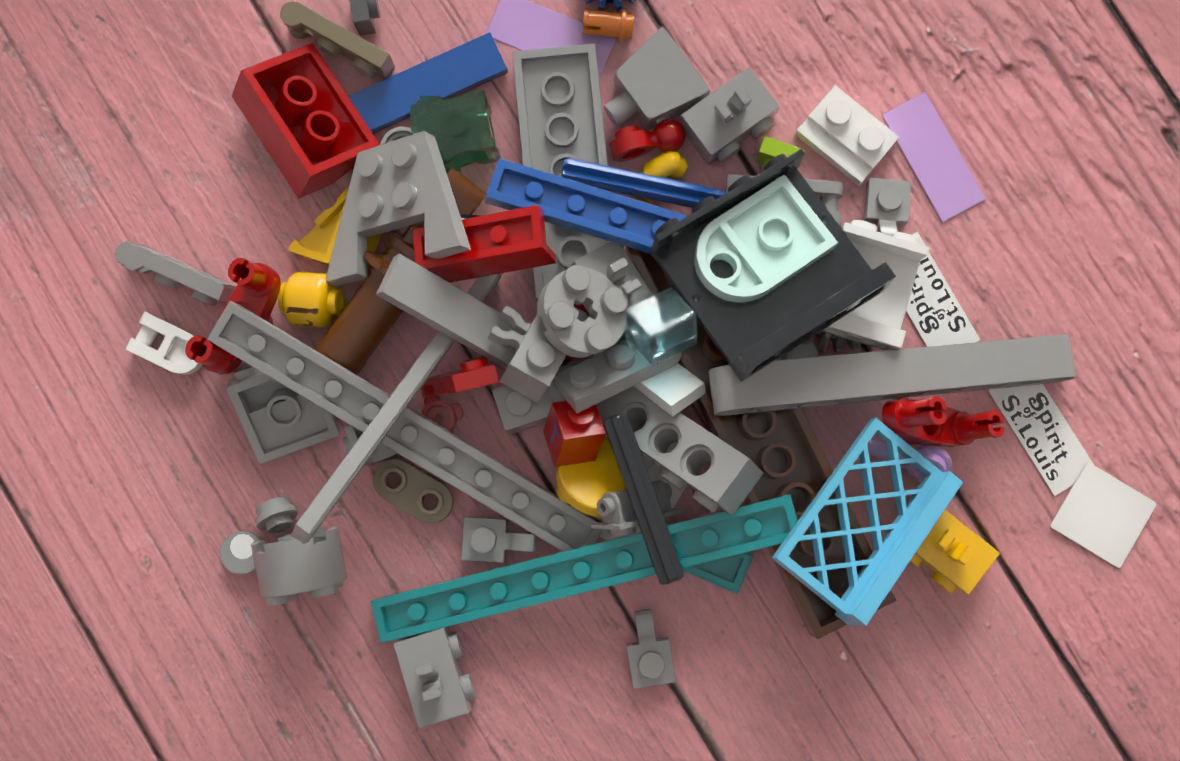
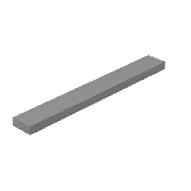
(382, 424)

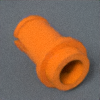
(608, 23)

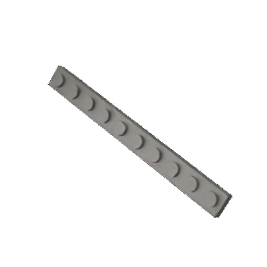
(411, 436)

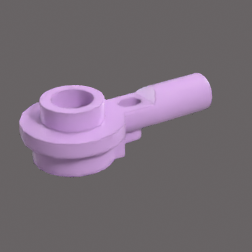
(934, 454)

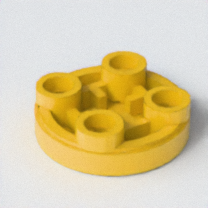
(587, 482)

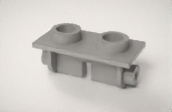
(618, 512)

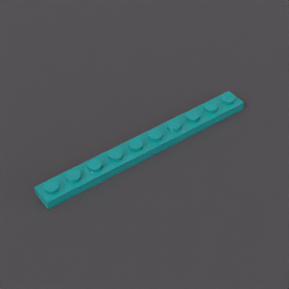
(579, 570)

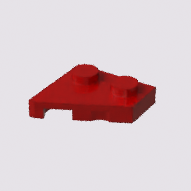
(473, 374)

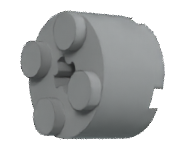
(295, 567)

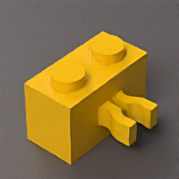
(954, 555)

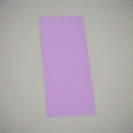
(536, 27)
(934, 157)

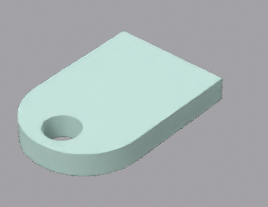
(764, 242)

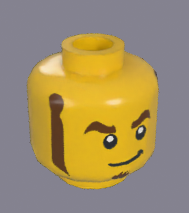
(310, 300)

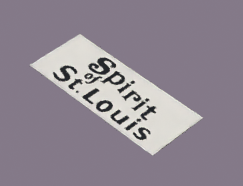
(936, 309)
(1043, 434)

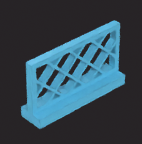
(896, 547)

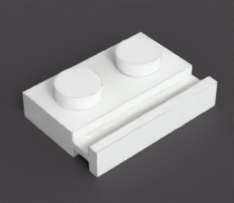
(846, 135)

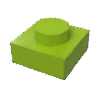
(771, 148)

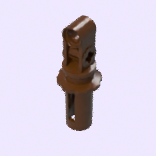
(366, 315)

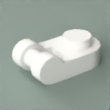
(171, 352)

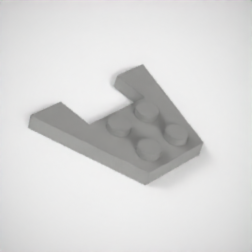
(391, 190)

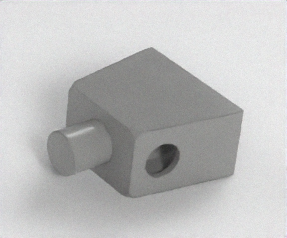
(655, 83)

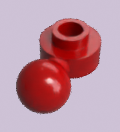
(634, 143)

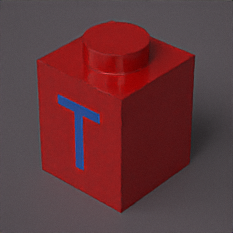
(573, 435)

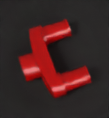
(256, 292)
(937, 425)

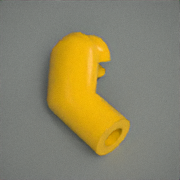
(663, 166)

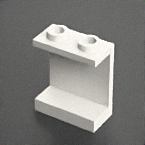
(881, 319)

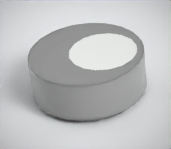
(237, 552)

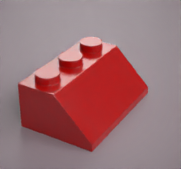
(303, 118)

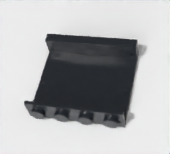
(766, 329)

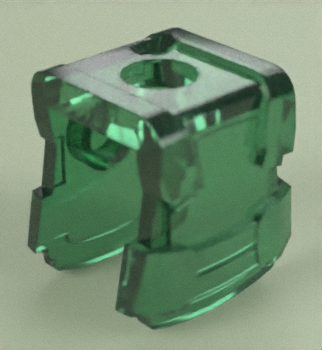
(460, 128)

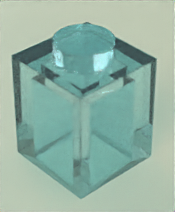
(661, 326)

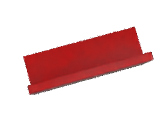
(497, 243)

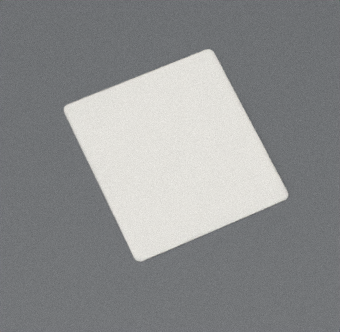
(1103, 515)

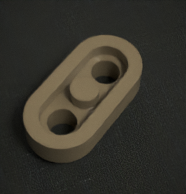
(412, 491)

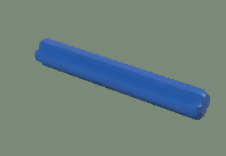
(637, 183)

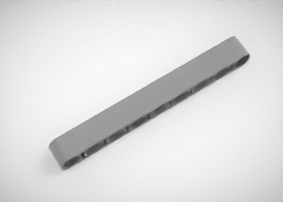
(893, 374)

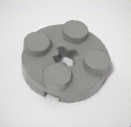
(599, 295)

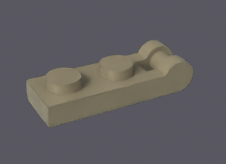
(336, 40)

